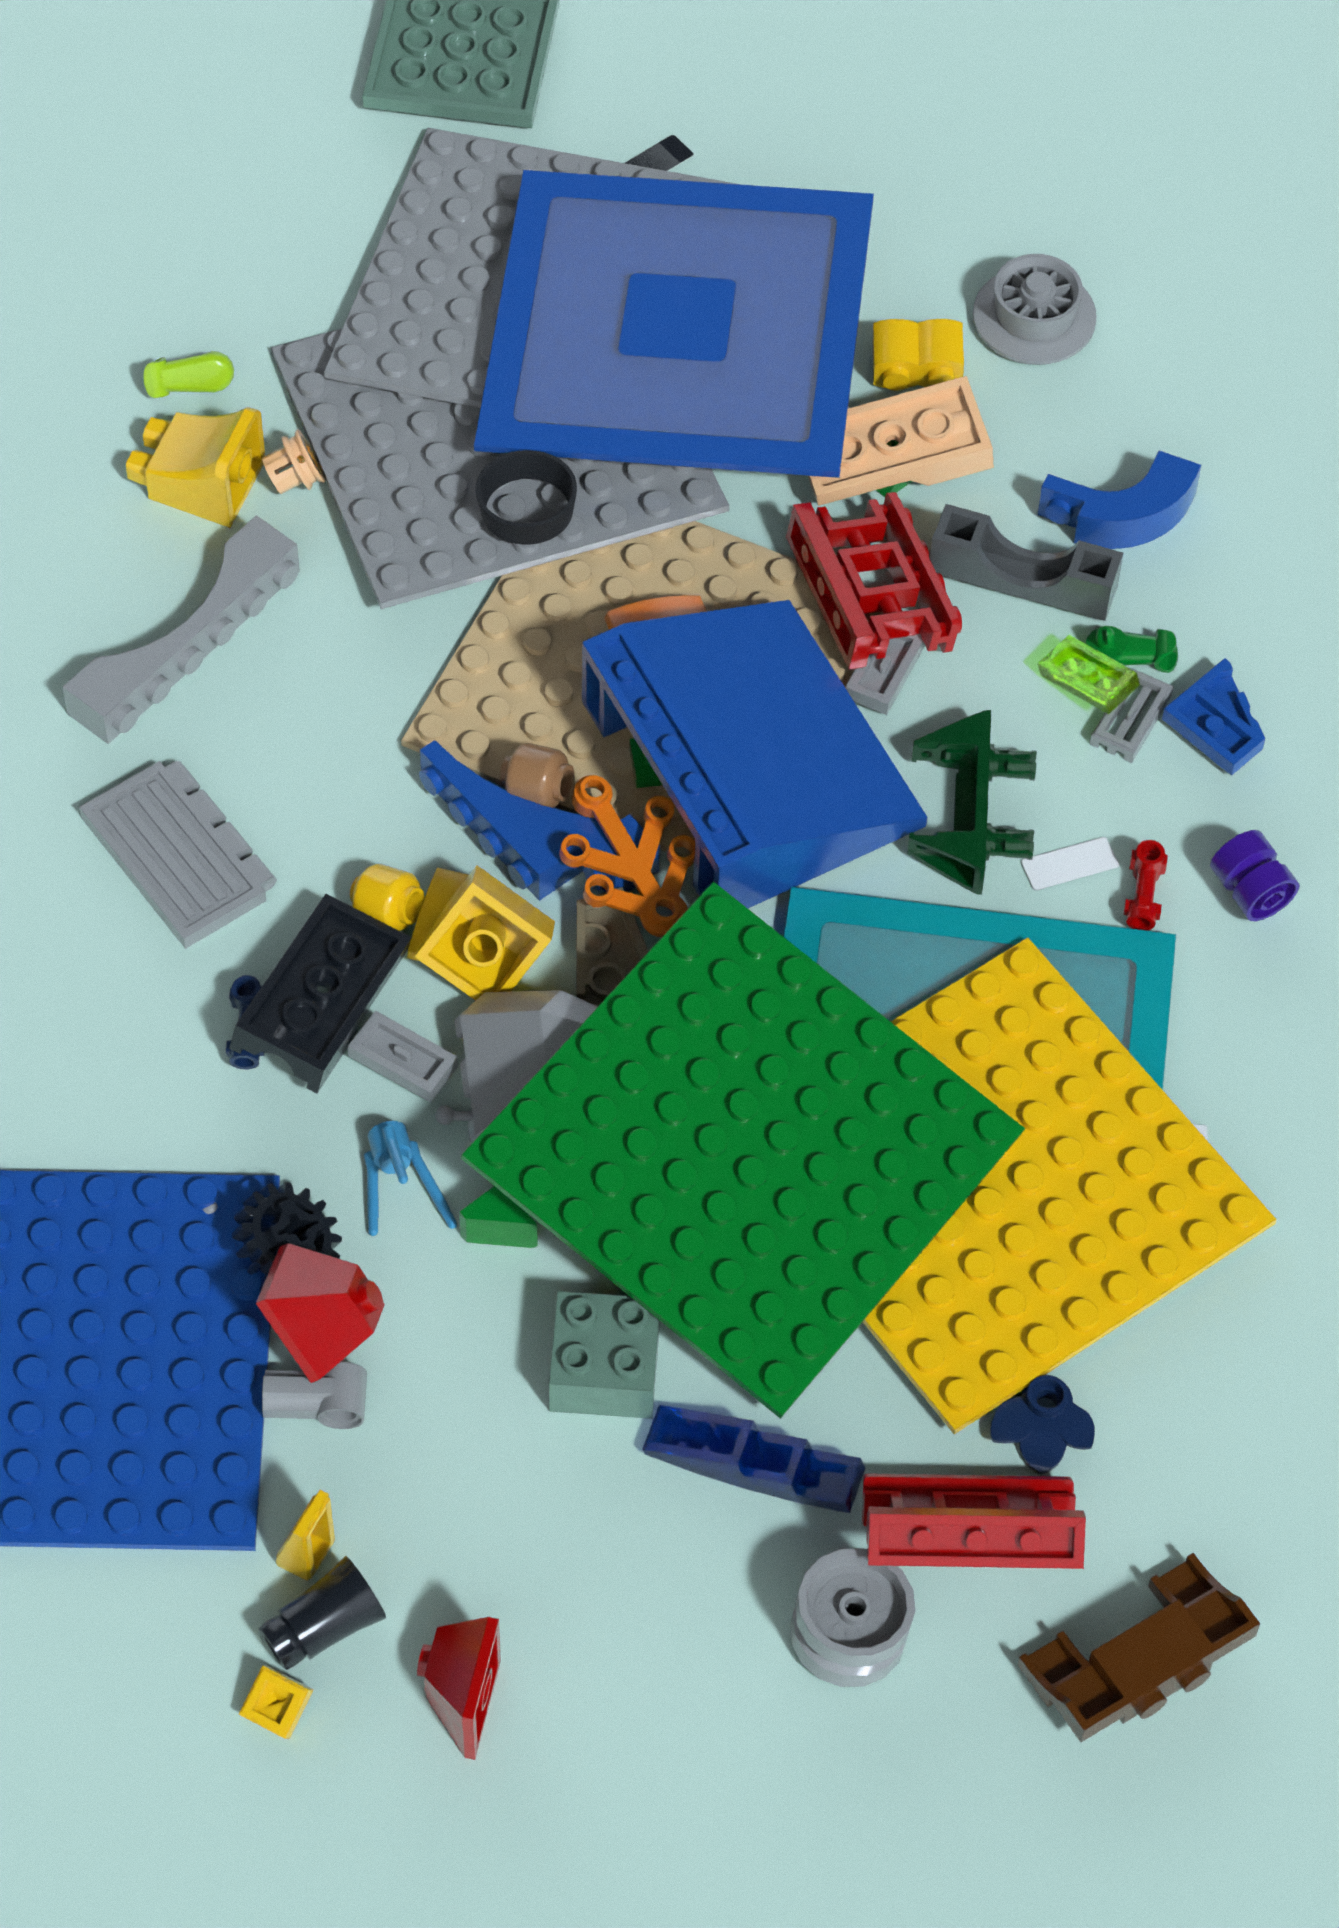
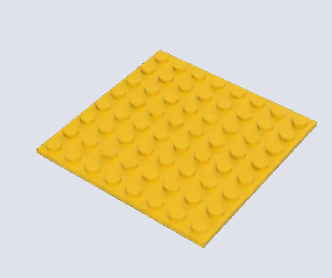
(1081, 1217)

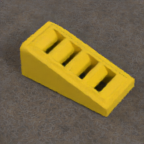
(308, 1539)

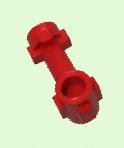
(1147, 866)

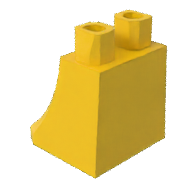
(201, 462)

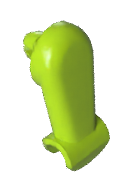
(198, 373)

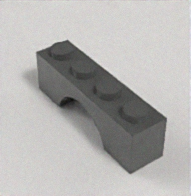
(975, 552)

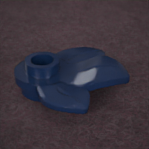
(1041, 1430)

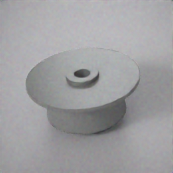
(1035, 311)

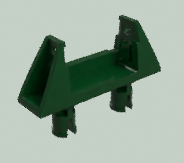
(964, 851)

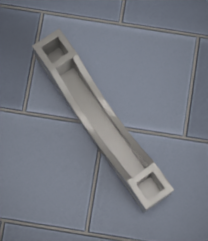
(120, 687)

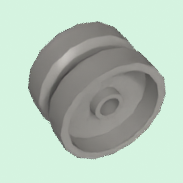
(851, 1618)

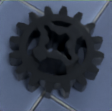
(285, 1220)

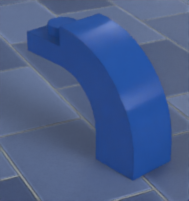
(1127, 515)

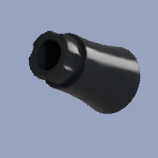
(322, 1615)

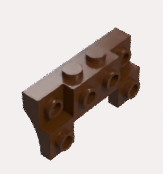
(1148, 1660)

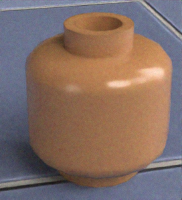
(538, 774)

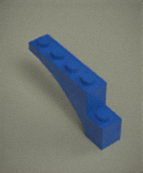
(517, 829)

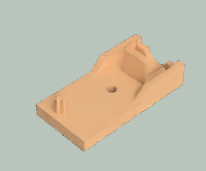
(936, 434)

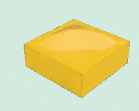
(276, 1701)

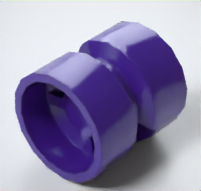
(1254, 875)

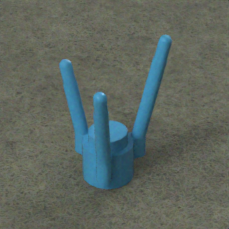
(393, 1154)

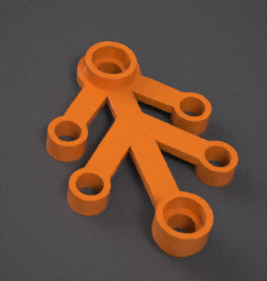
(629, 862)

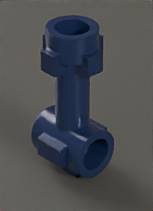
(240, 996)

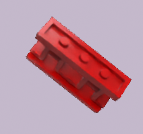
(843, 595)
(972, 1521)

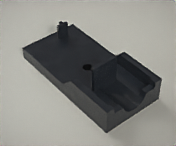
(312, 1028)

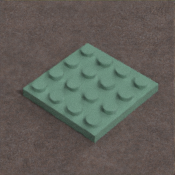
(462, 59)

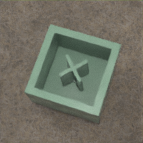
(603, 1356)

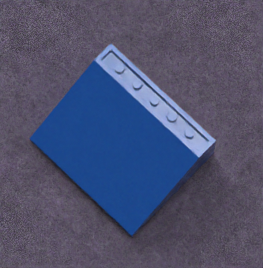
(750, 744)

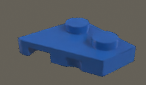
(1217, 719)

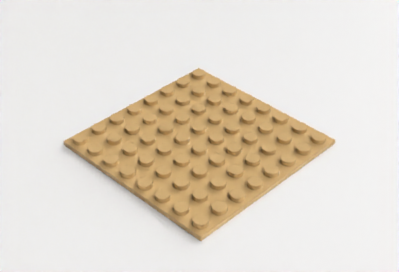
(522, 657)

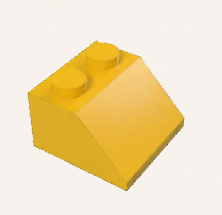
(485, 937)

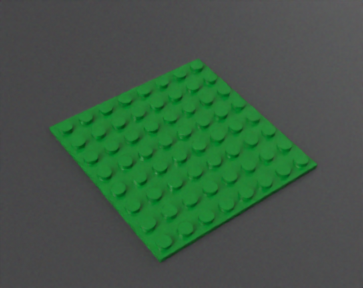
(744, 1148)

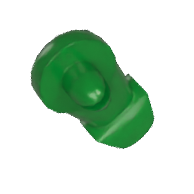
(1136, 648)

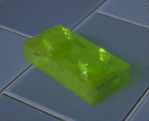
(1088, 674)

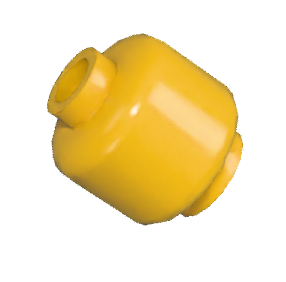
(388, 895)

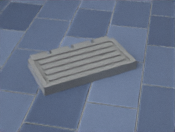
(179, 850)

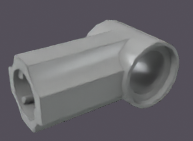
(333, 1400)

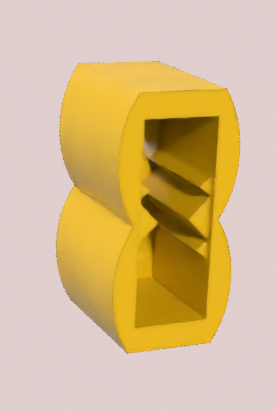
(916, 352)

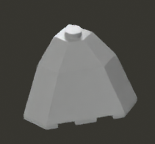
(508, 1042)

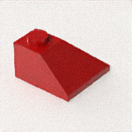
(319, 1307)
(461, 1677)

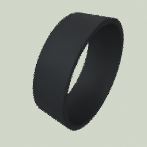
(526, 465)

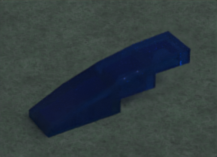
(753, 1459)

